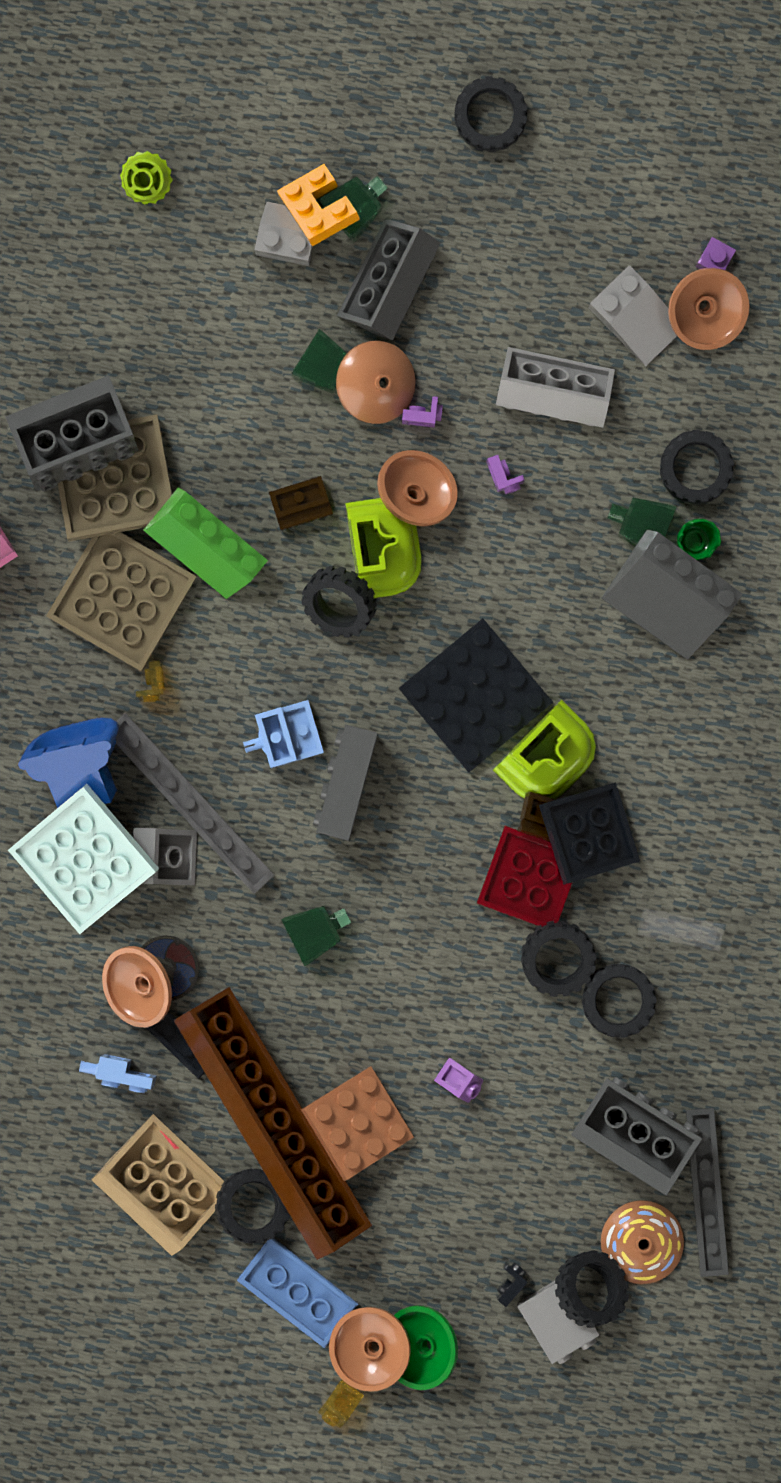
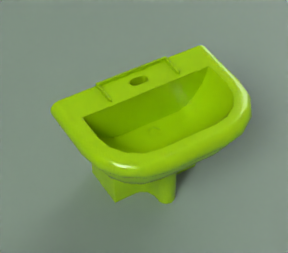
(389, 547)
(555, 760)

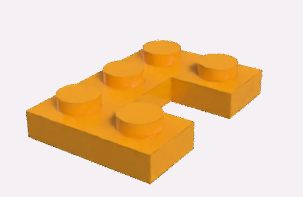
(301, 203)

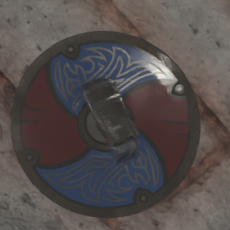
(178, 961)

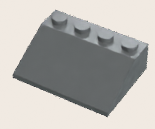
(671, 594)

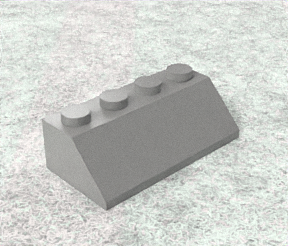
(555, 387)

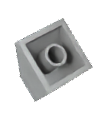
(281, 236)
(172, 852)

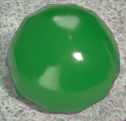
(690, 534)

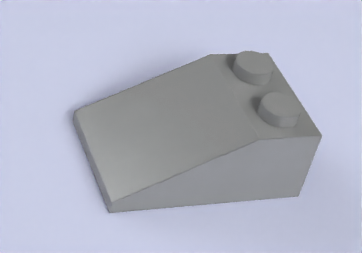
(634, 315)

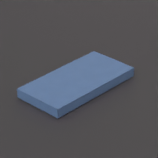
(296, 1291)

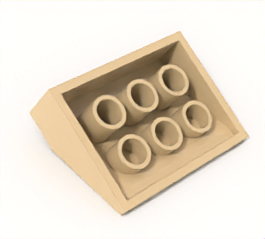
(161, 1186)

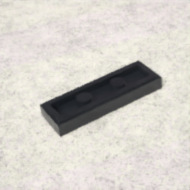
(171, 1037)

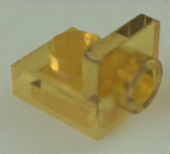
(155, 678)
(340, 1404)

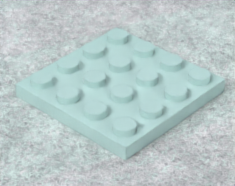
(83, 859)

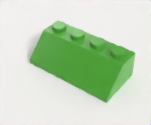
(205, 544)

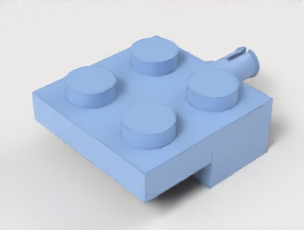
(287, 734)
(116, 1071)

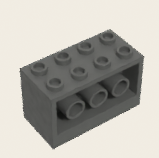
(72, 434)
(619, 1142)

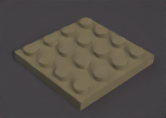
(123, 493)
(121, 597)

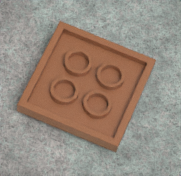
(357, 1123)

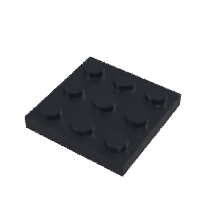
(589, 833)

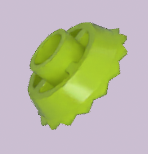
(146, 170)

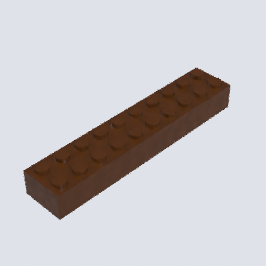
(272, 1123)

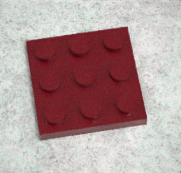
(524, 879)

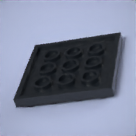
(475, 695)

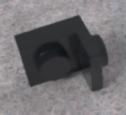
(510, 1289)

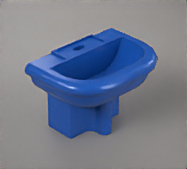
(74, 757)

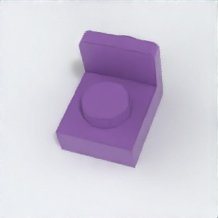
(716, 255)
(417, 416)
(499, 471)
(459, 1080)

